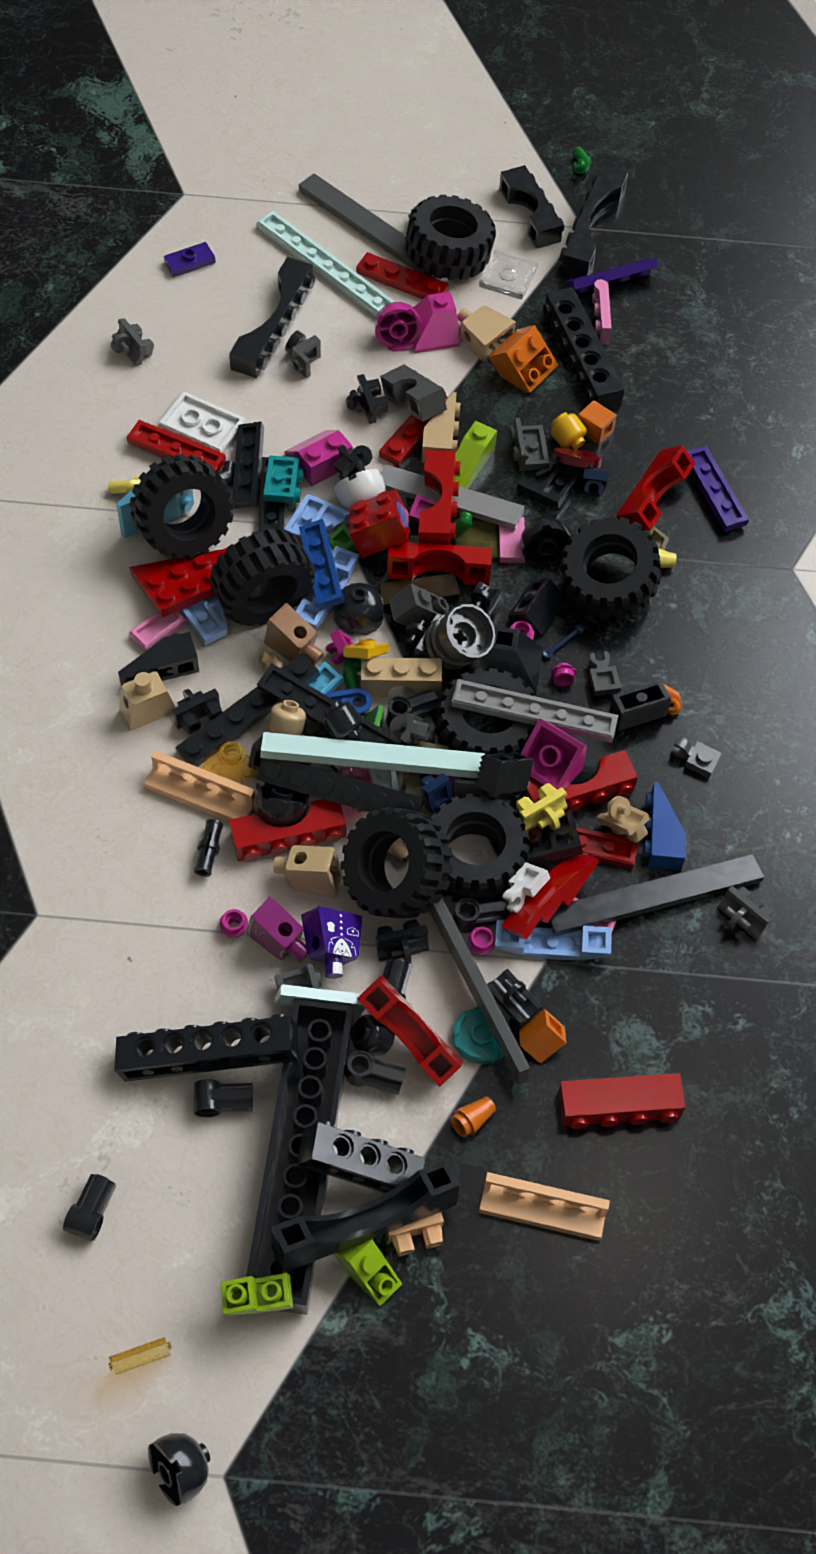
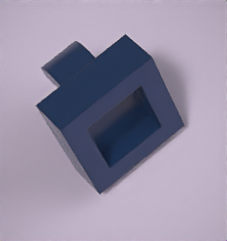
(595, 477)
(436, 791)

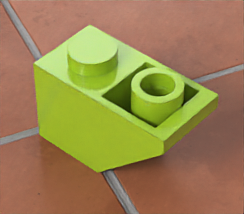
(369, 1270)

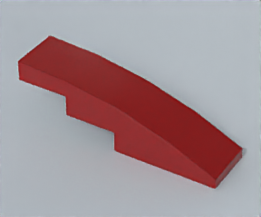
(562, 887)

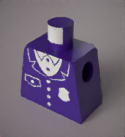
(332, 938)

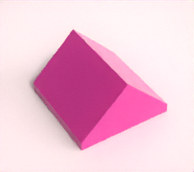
(555, 755)

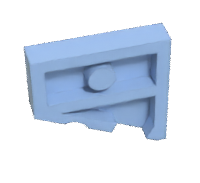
(314, 509)
(207, 620)

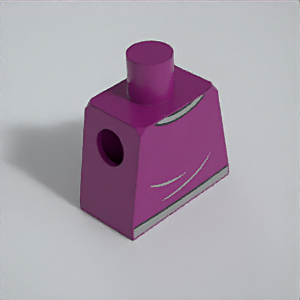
(277, 931)

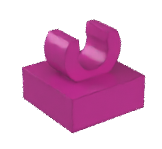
(339, 641)

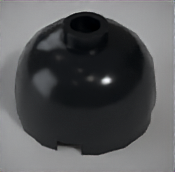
(544, 541)
(361, 611)
(279, 805)
(181, 1466)

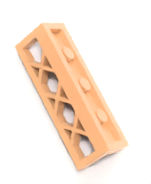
(199, 788)
(544, 1206)

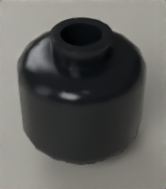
(342, 720)
(371, 1036)

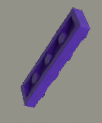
(620, 273)
(717, 490)

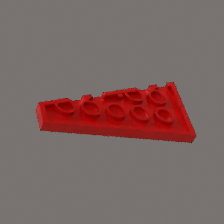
(176, 582)

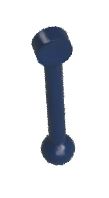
(547, 653)

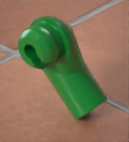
(583, 161)
(463, 523)
(349, 672)

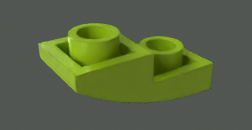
(256, 1295)

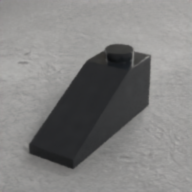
(169, 658)

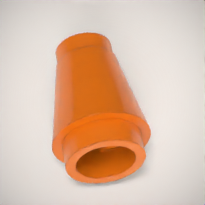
(472, 1116)

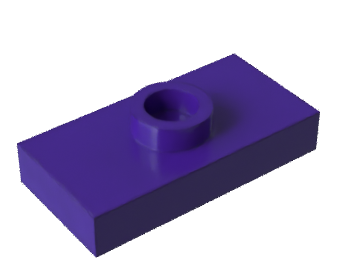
(189, 259)

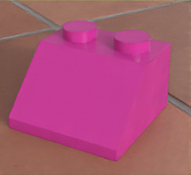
(319, 455)

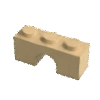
(419, 674)

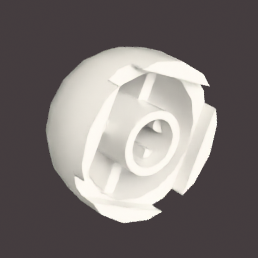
(363, 487)

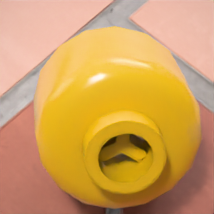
(568, 431)

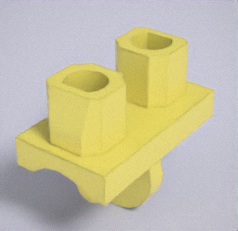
(545, 811)

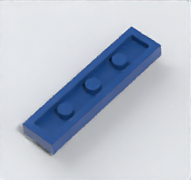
(319, 550)

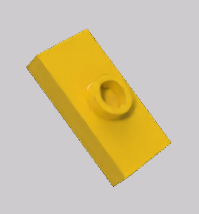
(365, 649)

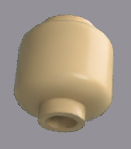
(287, 718)

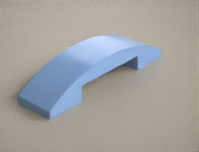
(345, 565)
(584, 944)

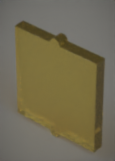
(481, 535)
(140, 1356)

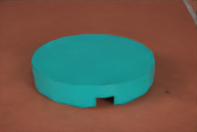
(474, 1039)

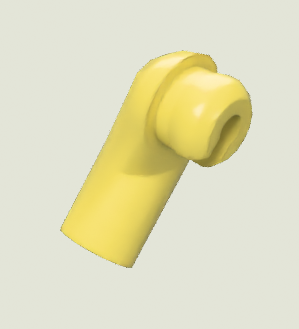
(123, 486)

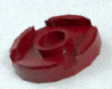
(577, 457)

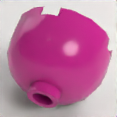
(397, 326)

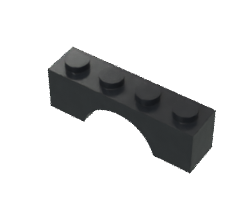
(520, 188)

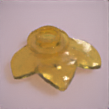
(230, 768)

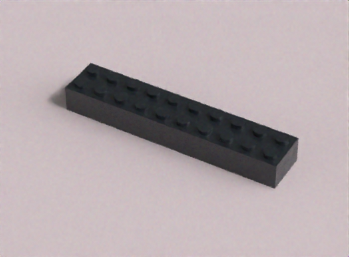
(306, 1094)

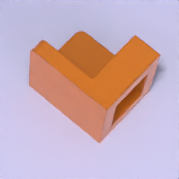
(598, 421)
(542, 1036)

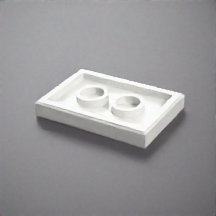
(202, 422)

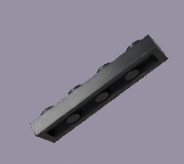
(248, 464)

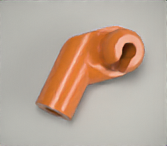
(675, 704)

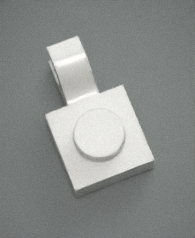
(526, 882)

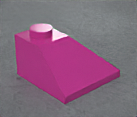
(438, 323)

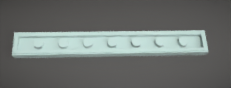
(323, 263)
(370, 755)

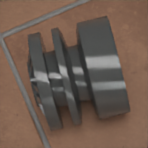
(460, 636)

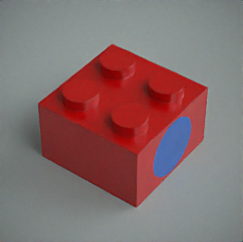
(379, 523)

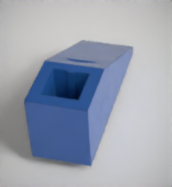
(666, 835)

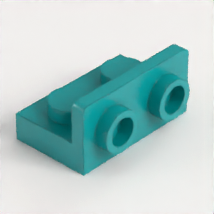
(283, 480)

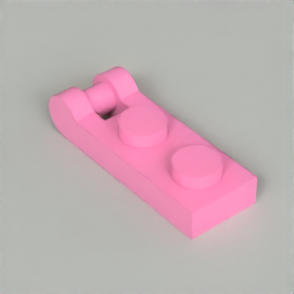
(602, 311)

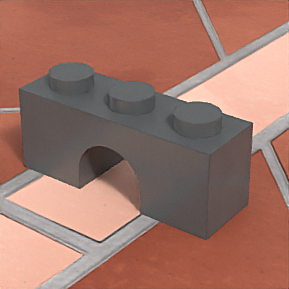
(423, 396)

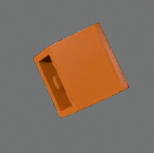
(524, 359)

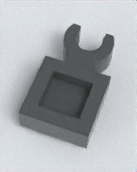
(603, 678)

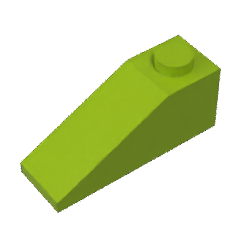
(474, 452)

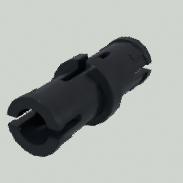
(208, 848)

